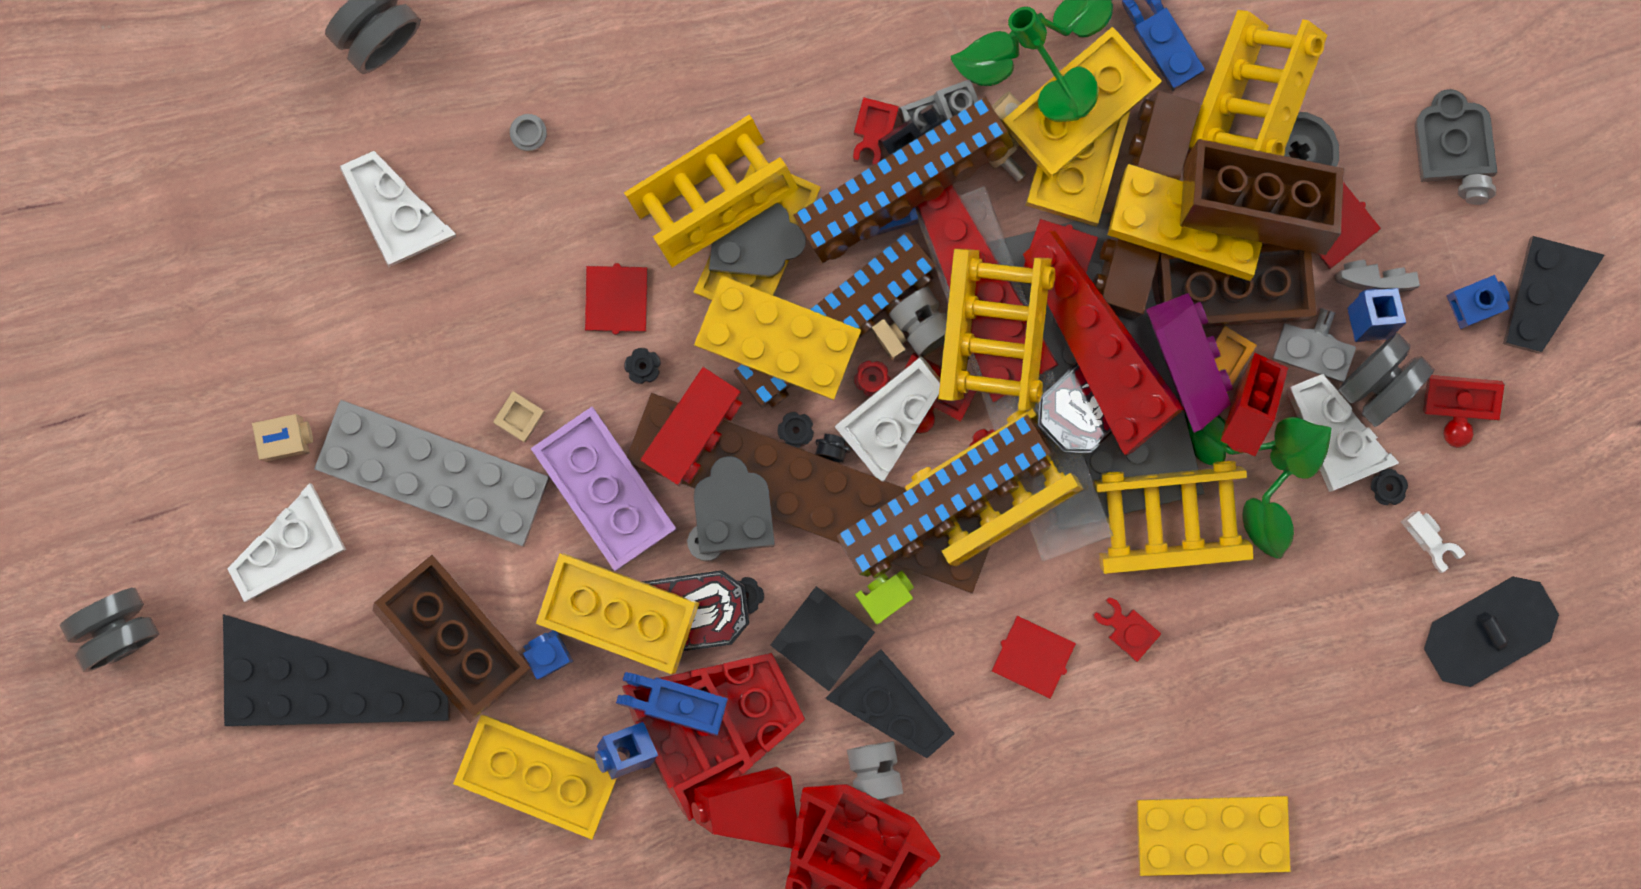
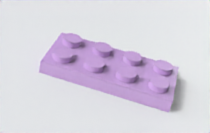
(603, 488)

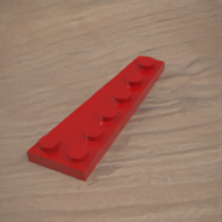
(954, 228)
(1115, 367)

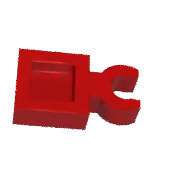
(873, 123)
(1131, 632)

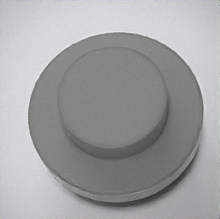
(528, 132)
(1477, 189)

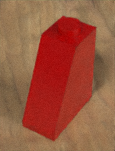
(749, 808)

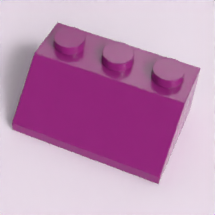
(1191, 359)

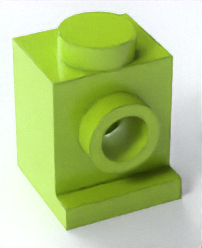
(886, 596)

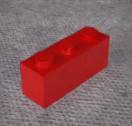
(1254, 405)
(693, 427)

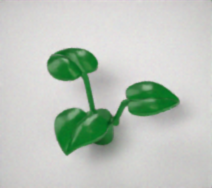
(1069, 96)
(1297, 450)

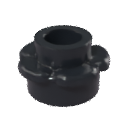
(652, 362)
(792, 420)
(832, 448)
(1398, 483)
(756, 593)

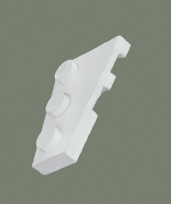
(392, 211)
(890, 417)
(1352, 446)
(290, 546)

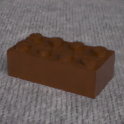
(1262, 197)
(1276, 294)
(450, 638)

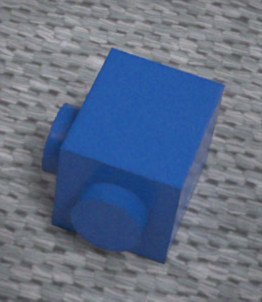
(1479, 301)
(1376, 314)

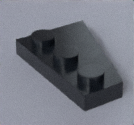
(1546, 290)
(891, 704)

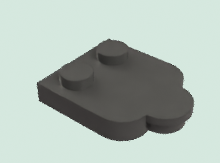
(1454, 139)
(758, 245)
(732, 509)

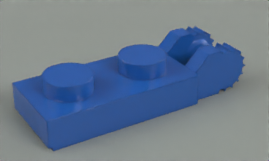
(1165, 43)
(676, 703)

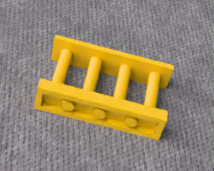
(1238, 66)
(724, 212)
(965, 306)
(1025, 504)
(1193, 548)

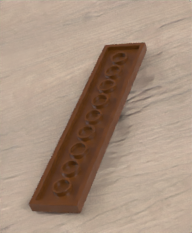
(811, 490)

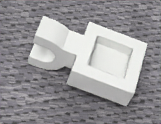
(1424, 531)

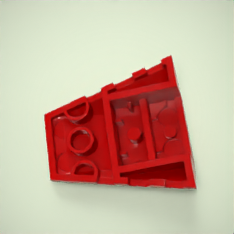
(754, 721)
(856, 843)

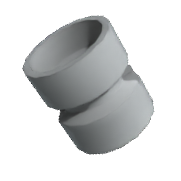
(928, 334)
(875, 770)

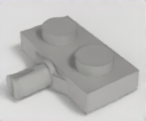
(1315, 349)

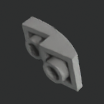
(946, 101)
(1364, 277)

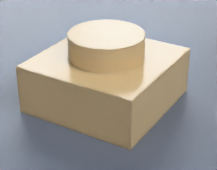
(890, 338)
(519, 416)

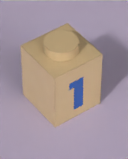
(282, 437)

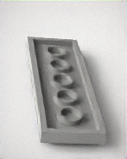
(432, 473)

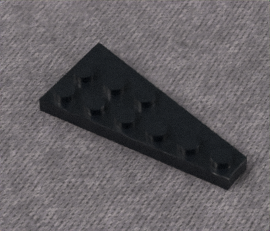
(301, 681)

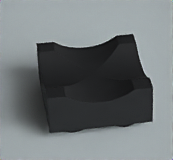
(822, 638)

